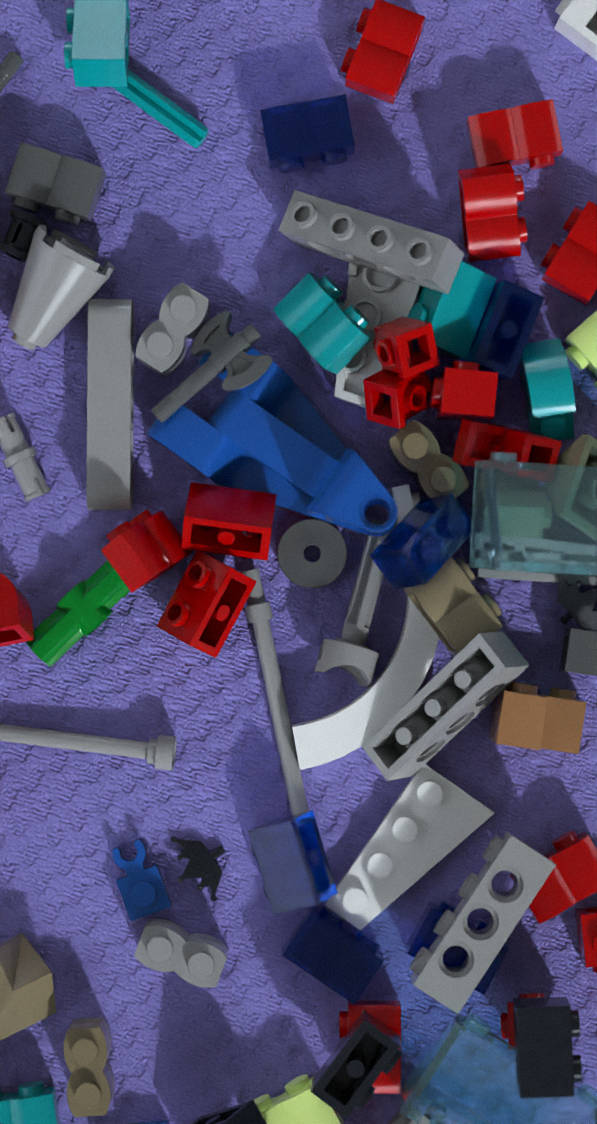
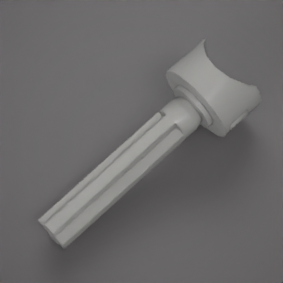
(350, 651)

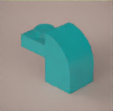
(548, 389)

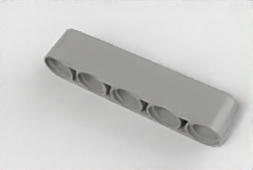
(110, 404)

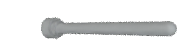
(157, 751)

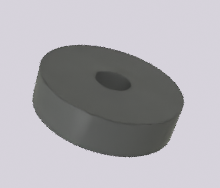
(292, 557)

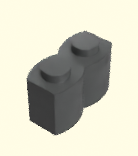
(55, 184)

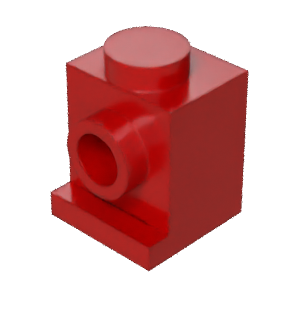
(395, 346)
(405, 400)

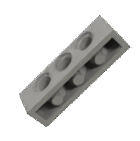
(371, 241)
(445, 705)
(455, 984)

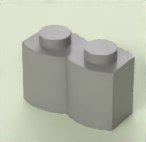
(179, 321)
(192, 956)

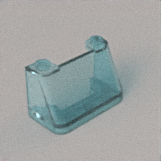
(533, 517)
(474, 1081)

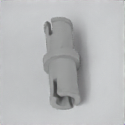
(21, 458)

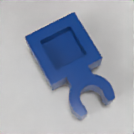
(142, 887)

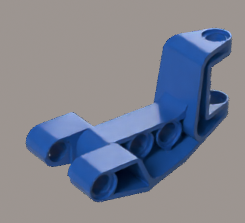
(279, 445)

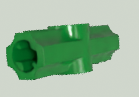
(78, 614)

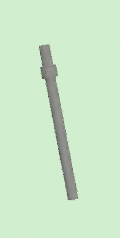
(259, 613)

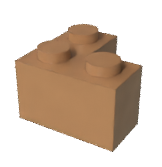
(537, 720)

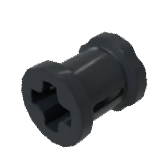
(20, 235)

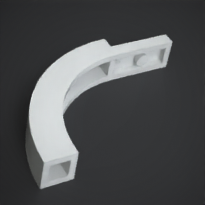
(357, 722)

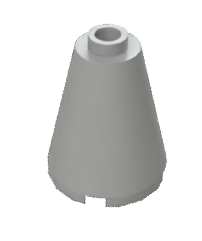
(54, 287)

